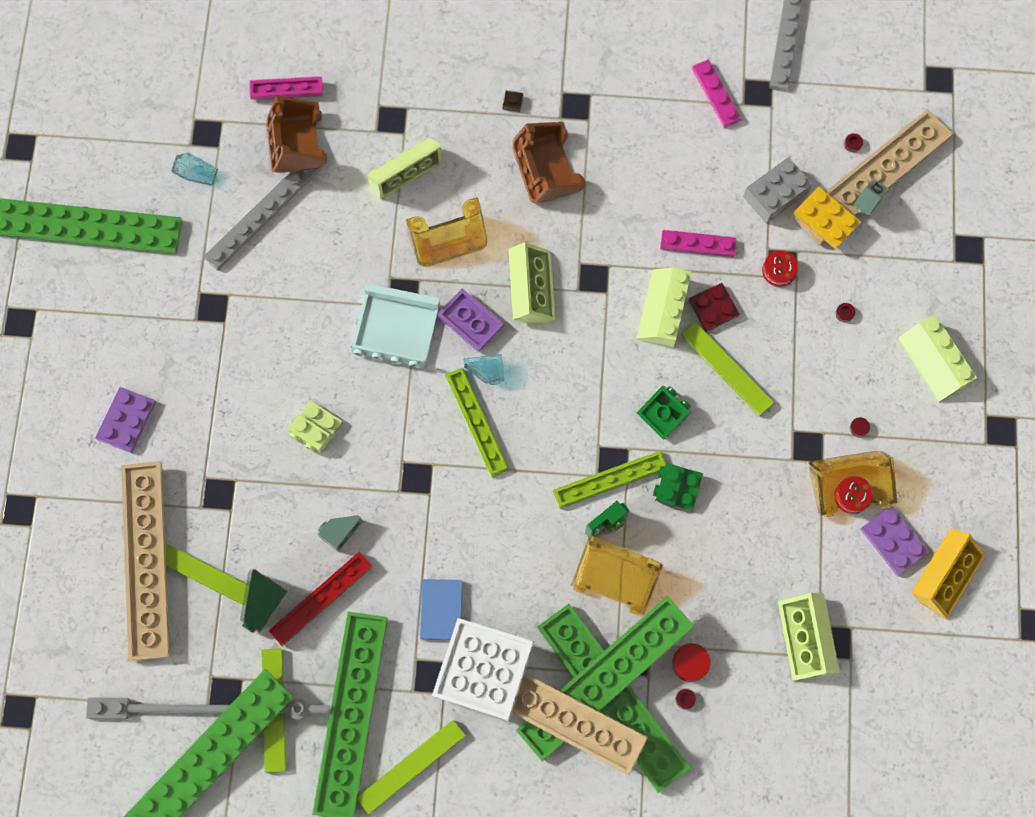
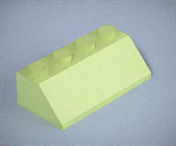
(405, 167)
(531, 284)
(664, 306)
(937, 358)
(808, 636)

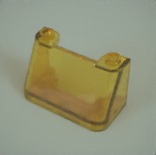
(450, 238)
(872, 466)
(617, 574)

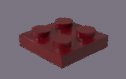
(713, 307)

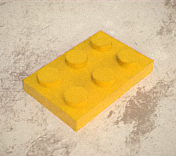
(827, 217)

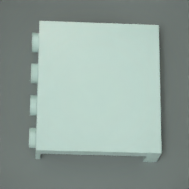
(395, 326)

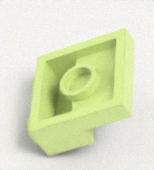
(314, 427)

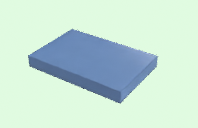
(440, 608)

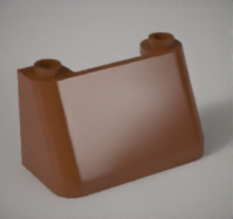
(294, 135)
(544, 161)

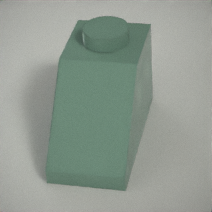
(871, 197)
(339, 530)

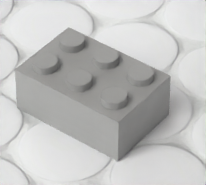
(777, 190)

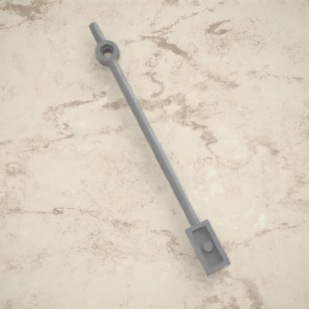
(120, 708)

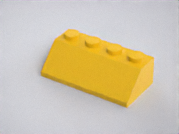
(949, 573)

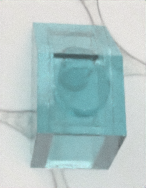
(194, 169)
(486, 368)

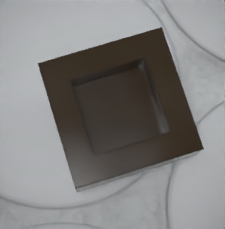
(512, 101)

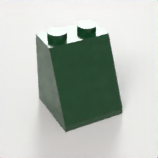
(259, 600)

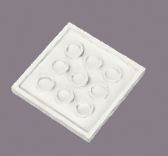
(483, 669)

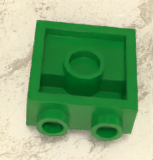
(664, 411)
(678, 486)
(610, 518)

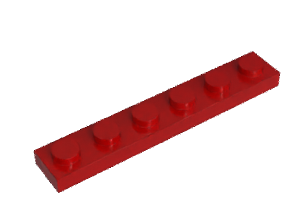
(320, 599)

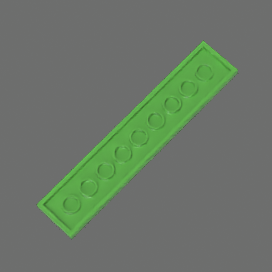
(89, 226)
(579, 648)
(616, 667)
(350, 716)
(215, 749)

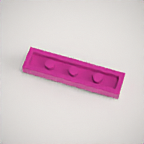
(286, 87)
(716, 93)
(698, 243)

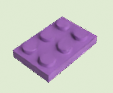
(470, 320)
(125, 420)
(894, 540)

